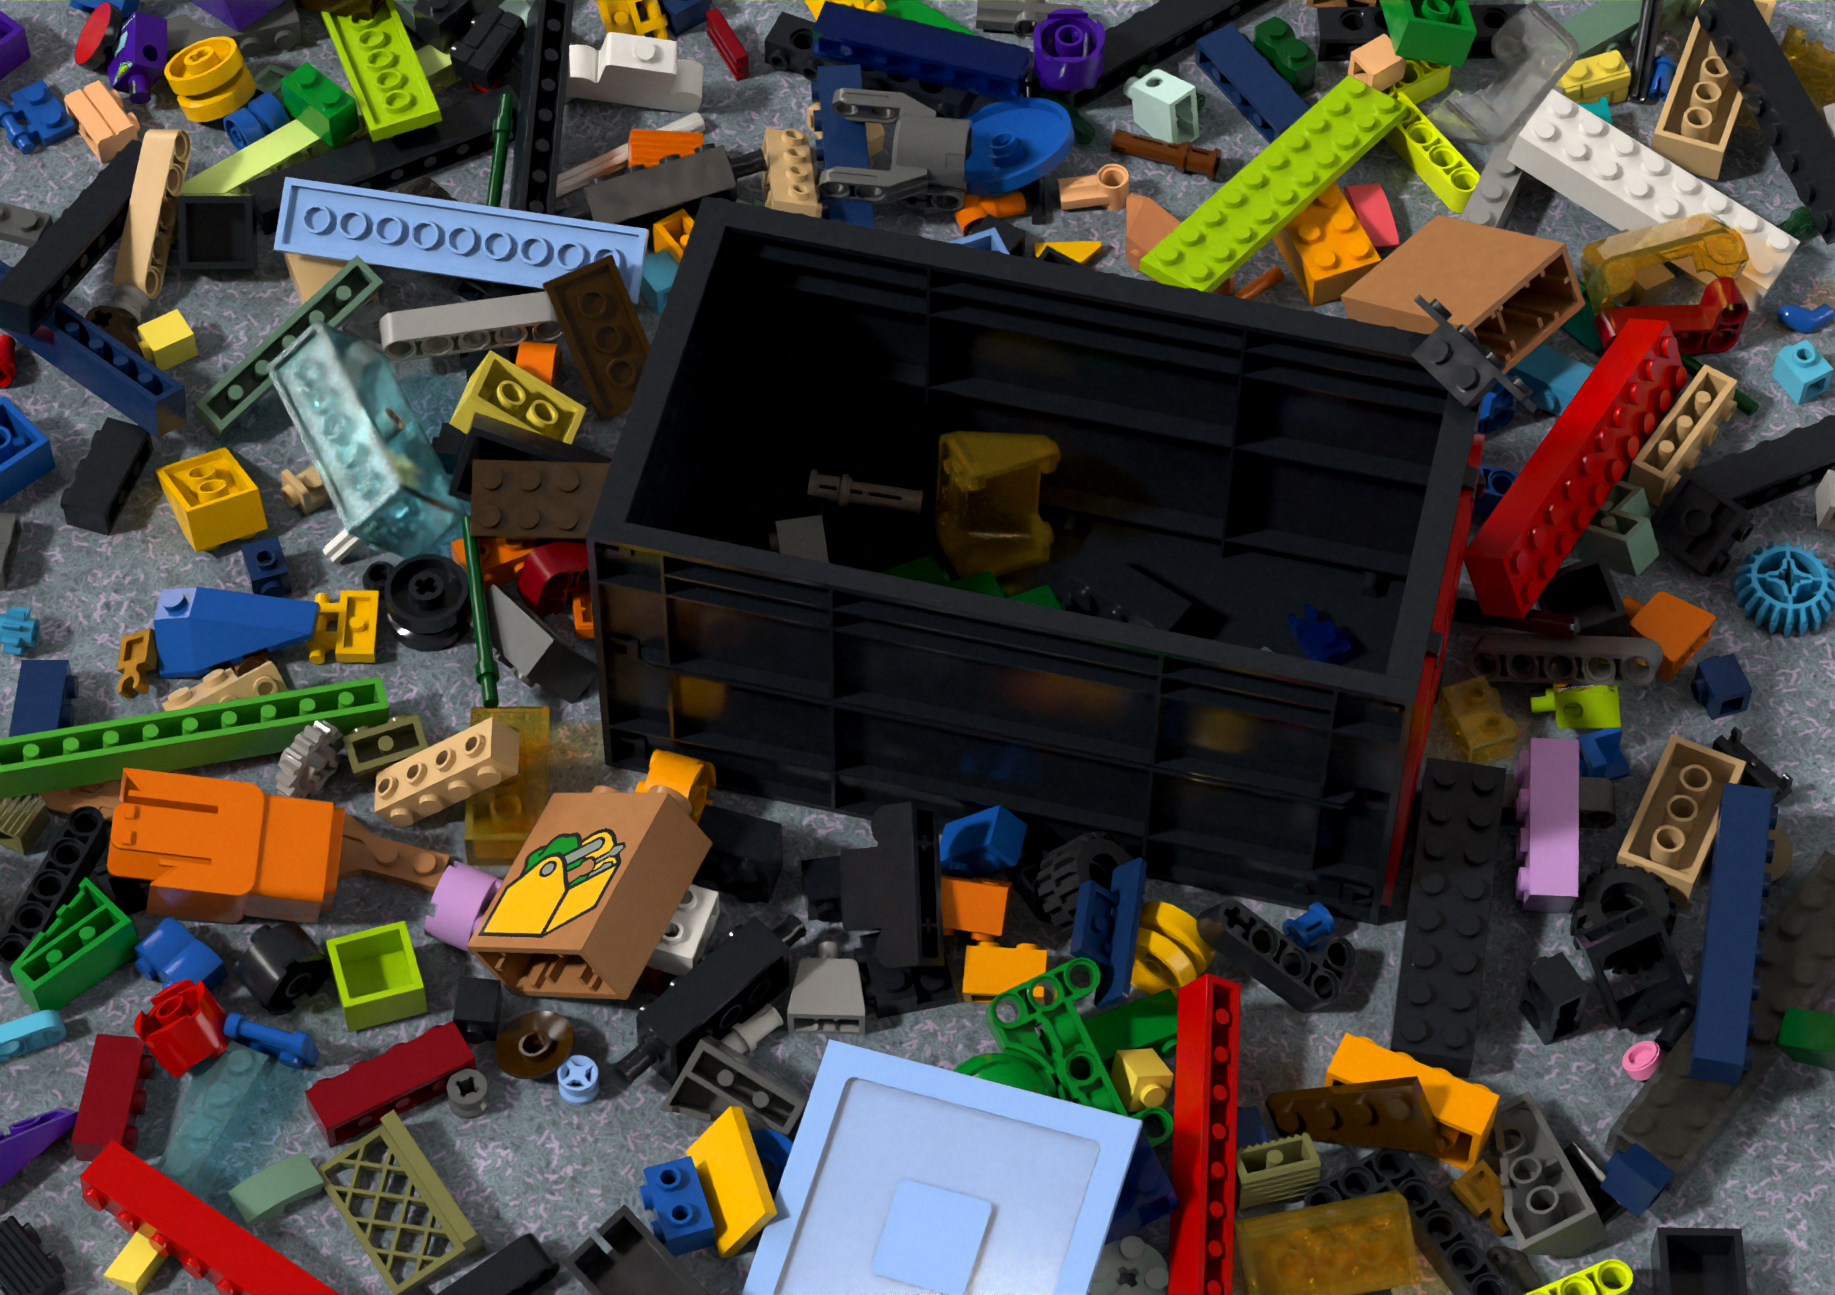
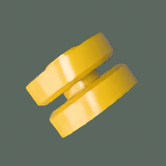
(210, 79)
(1168, 949)

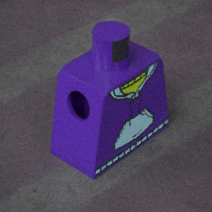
(138, 56)

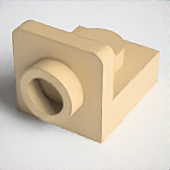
(304, 490)

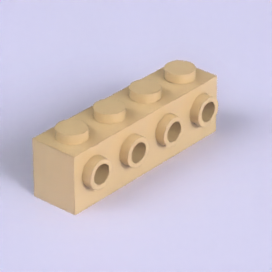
(790, 175)
(1683, 433)
(447, 772)

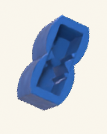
(176, 955)

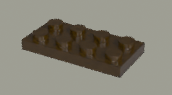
(601, 333)
(534, 499)

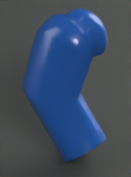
(1802, 319)

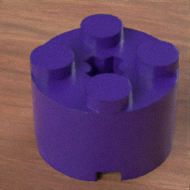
(1068, 51)

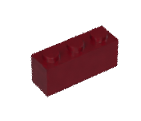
(112, 1095)

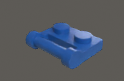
(290, 1047)

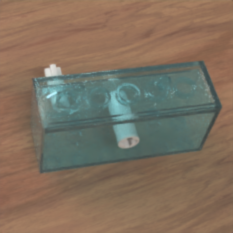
(364, 444)

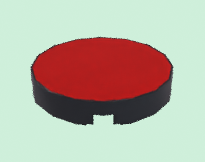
(99, 31)

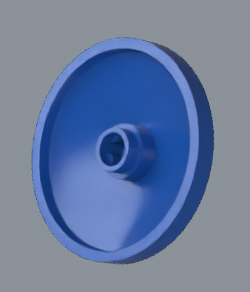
(1016, 144)

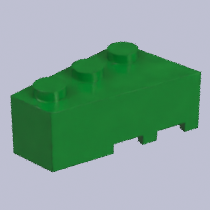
(75, 952)

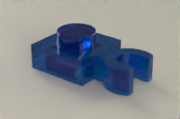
(1319, 640)

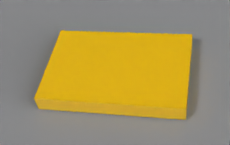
(732, 1181)

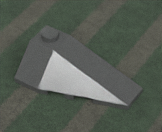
(1540, 1188)

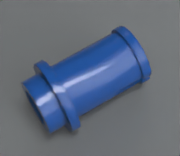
(1661, 79)

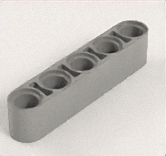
(468, 327)

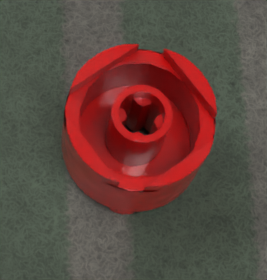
(183, 1026)

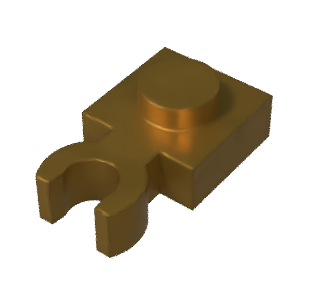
(135, 658)
(1482, 1193)

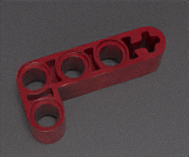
(1698, 328)
(553, 573)

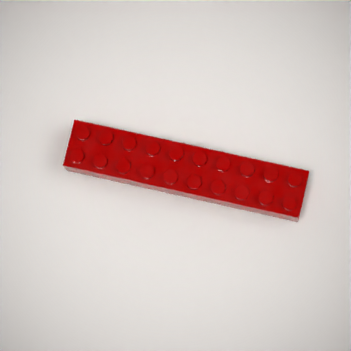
(1575, 468)

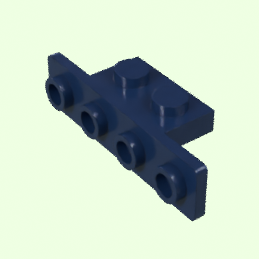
(1108, 929)

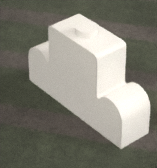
(635, 73)

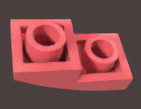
(1374, 214)

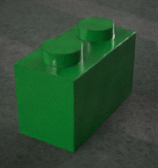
(319, 104)

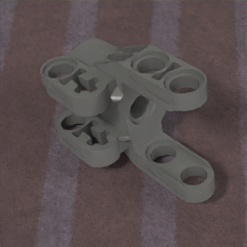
(925, 155)

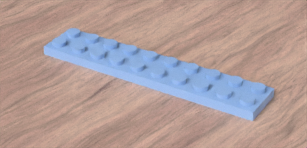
(449, 236)

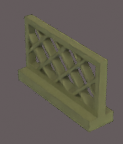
(432, 1193)

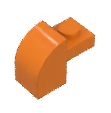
(540, 360)

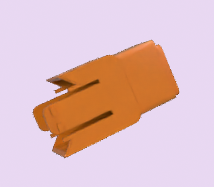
(225, 848)

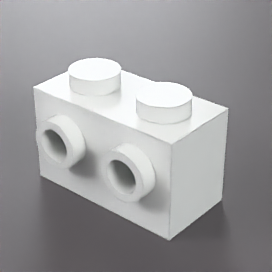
(687, 932)

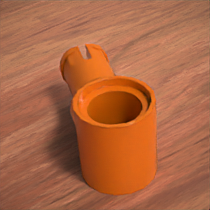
(977, 208)

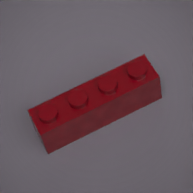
(395, 1080)

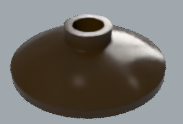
(534, 1044)

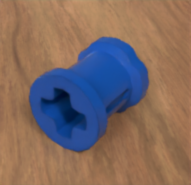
(1309, 925)

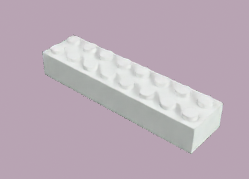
(1639, 187)

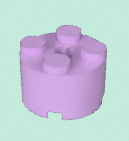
(460, 904)

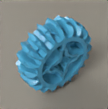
(1785, 588)

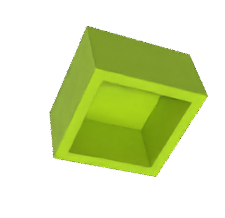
(376, 976)

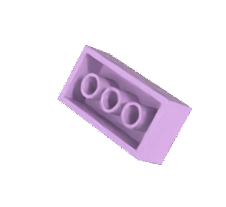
(1548, 825)

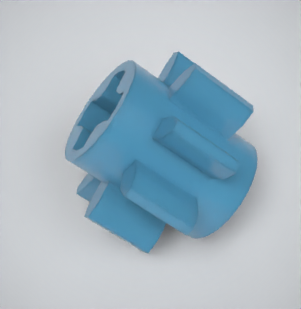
(18, 630)

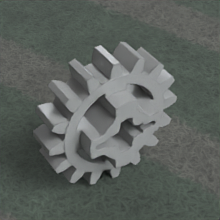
(309, 760)

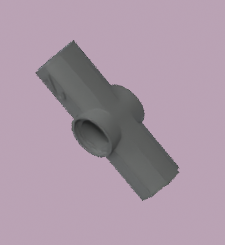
(1015, 16)

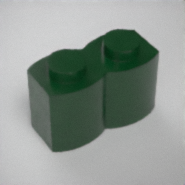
(1287, 55)

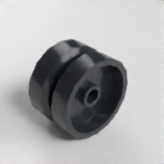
(428, 602)

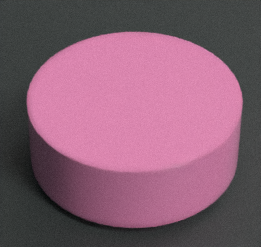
(1642, 1060)

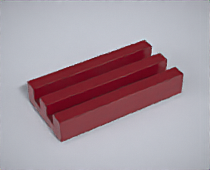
(727, 44)

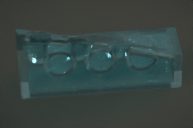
(214, 1114)

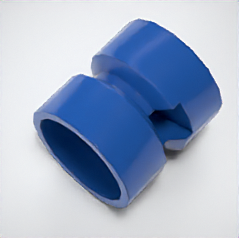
(263, 117)

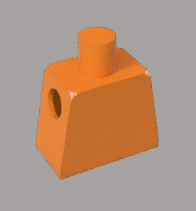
(1672, 624)

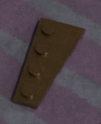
(1363, 1113)

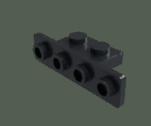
(1459, 366)

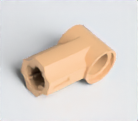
(1105, 188)

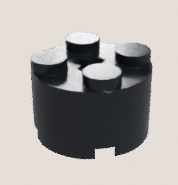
(282, 966)

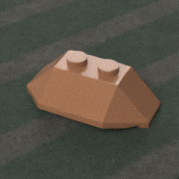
(1147, 226)

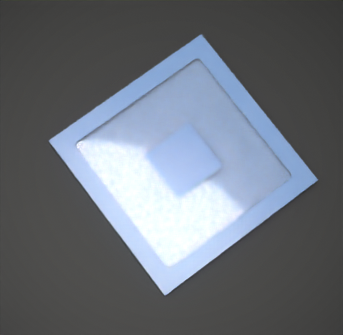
(940, 1186)

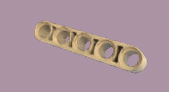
(153, 210)

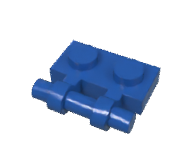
(42, 112)

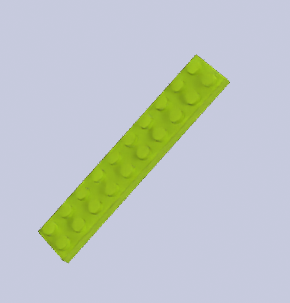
(1274, 187)

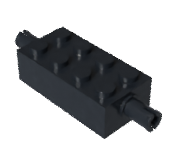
(663, 189)
(711, 998)

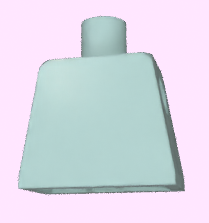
(1164, 106)

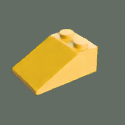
(212, 499)

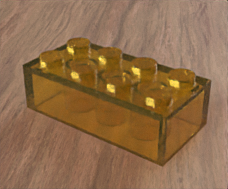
(506, 813)
(1329, 1248)

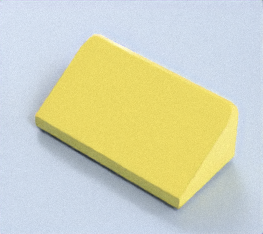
(135, 1265)

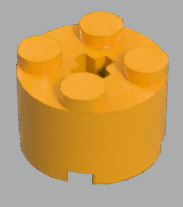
(683, 774)

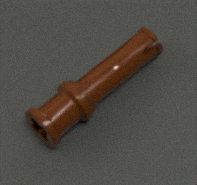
(1182, 156)

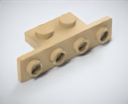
(225, 686)

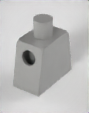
(827, 995)

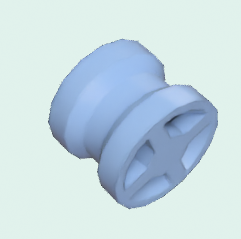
(578, 1070)

